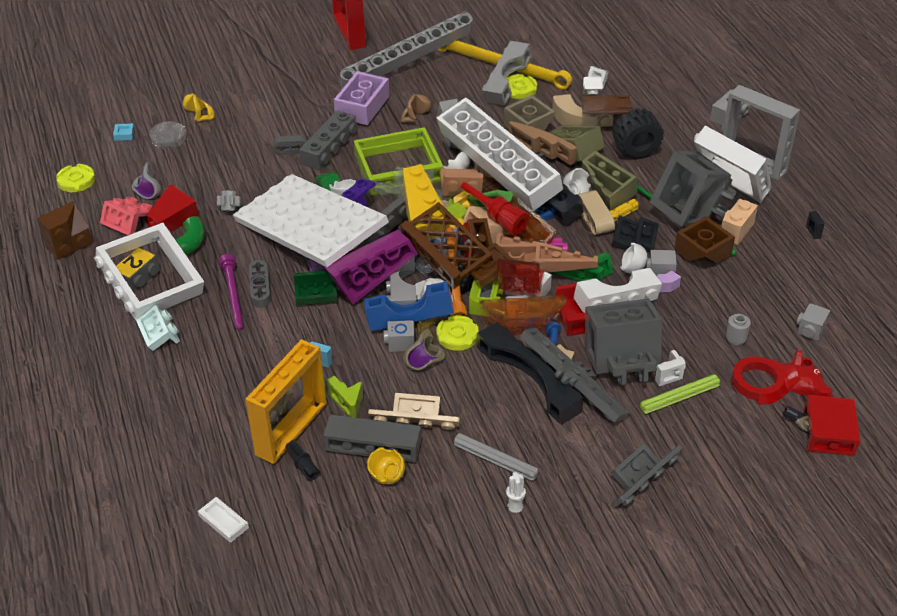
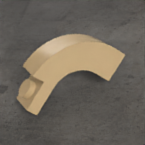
(571, 115)

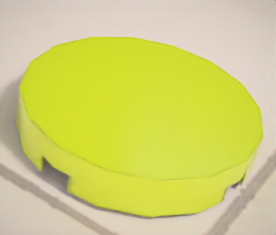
(522, 86)
(75, 178)
(457, 333)

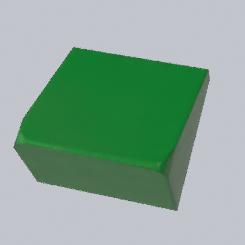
(327, 179)

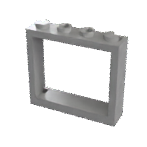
(790, 120)

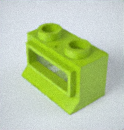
(486, 292)

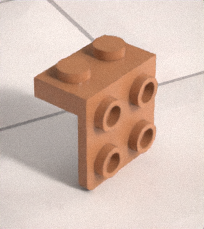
(453, 178)

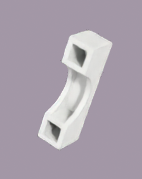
(642, 285)

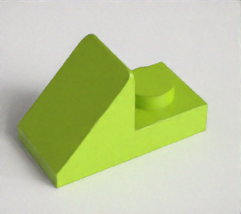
(347, 398)

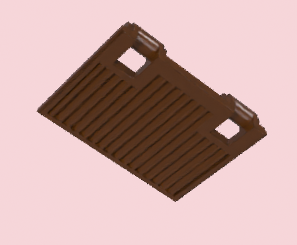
(606, 104)

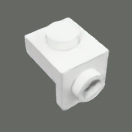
(592, 86)

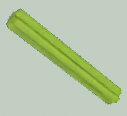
(679, 394)

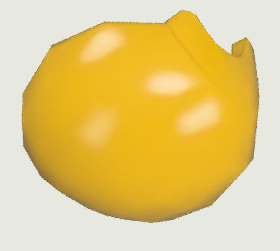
(386, 466)

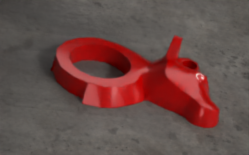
(796, 376)

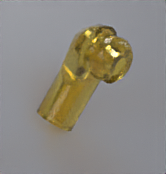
(423, 325)

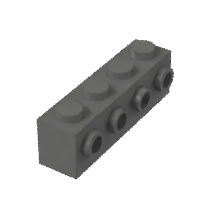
(328, 140)
(365, 436)

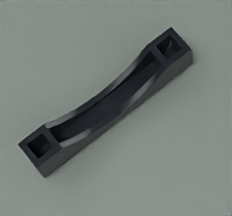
(501, 346)

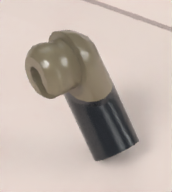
(798, 417)

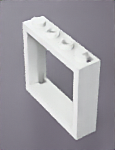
(754, 184)
(193, 281)

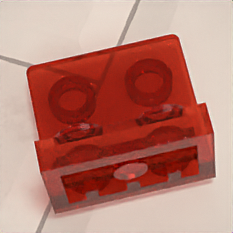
(519, 276)

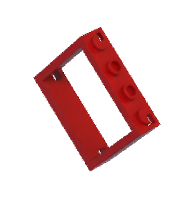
(350, 21)

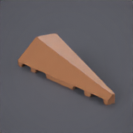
(548, 256)

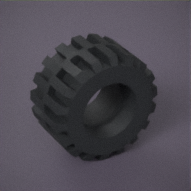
(638, 133)

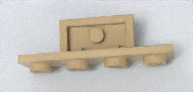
(416, 409)

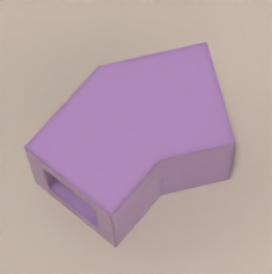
(669, 281)

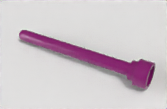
(228, 264)

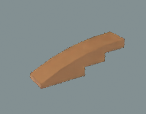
(543, 142)

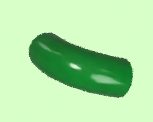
(193, 235)

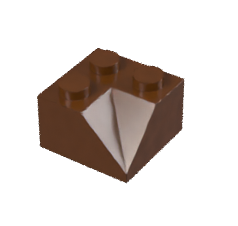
(64, 230)
(704, 239)

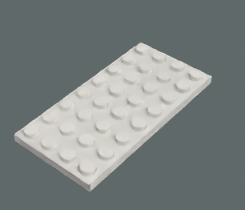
(310, 219)

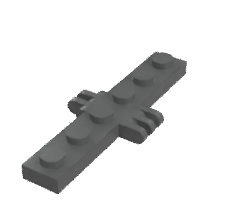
(575, 375)

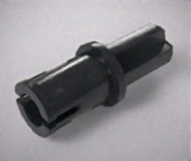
(302, 460)

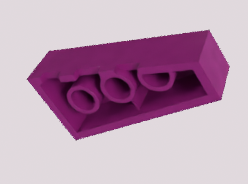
(370, 265)

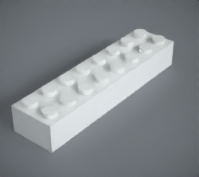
(500, 154)

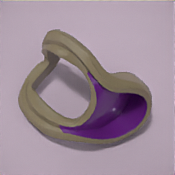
(417, 356)

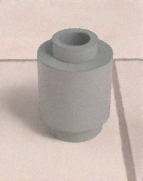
(738, 329)

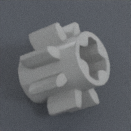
(228, 201)

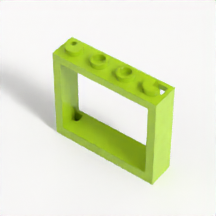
(396, 142)

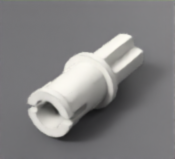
(516, 492)

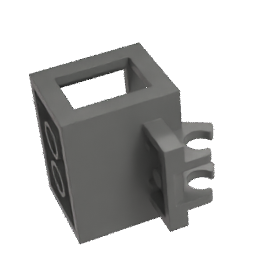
(693, 187)
(623, 338)

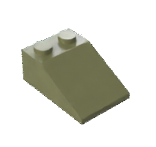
(585, 138)

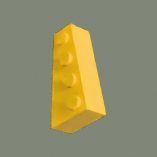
(420, 196)

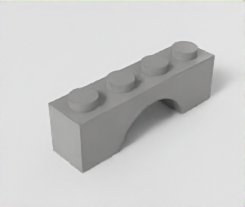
(514, 57)
(402, 292)

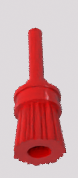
(501, 211)

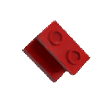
(571, 314)
(832, 425)

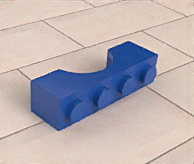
(433, 303)

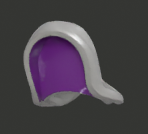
(148, 186)

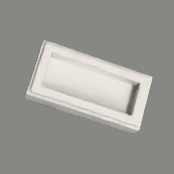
(223, 519)

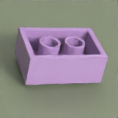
(363, 96)

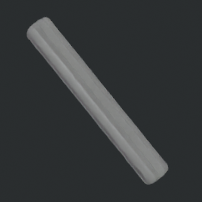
(496, 456)

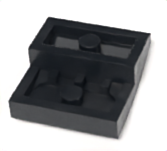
(630, 231)

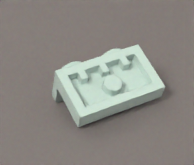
(157, 327)

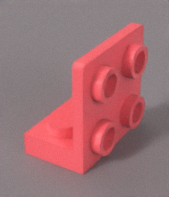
(123, 214)

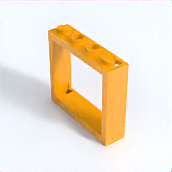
(302, 362)

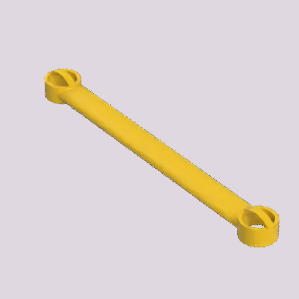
(492, 57)

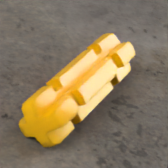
(624, 209)

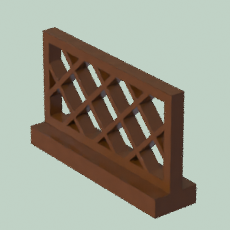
(430, 251)

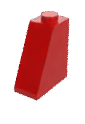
(172, 209)

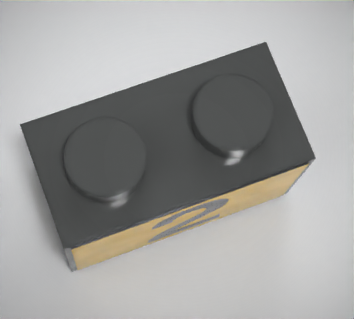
(138, 268)

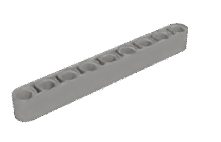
(411, 48)

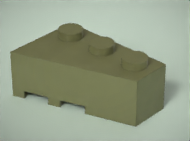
(609, 180)

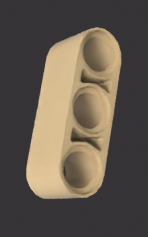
(596, 213)

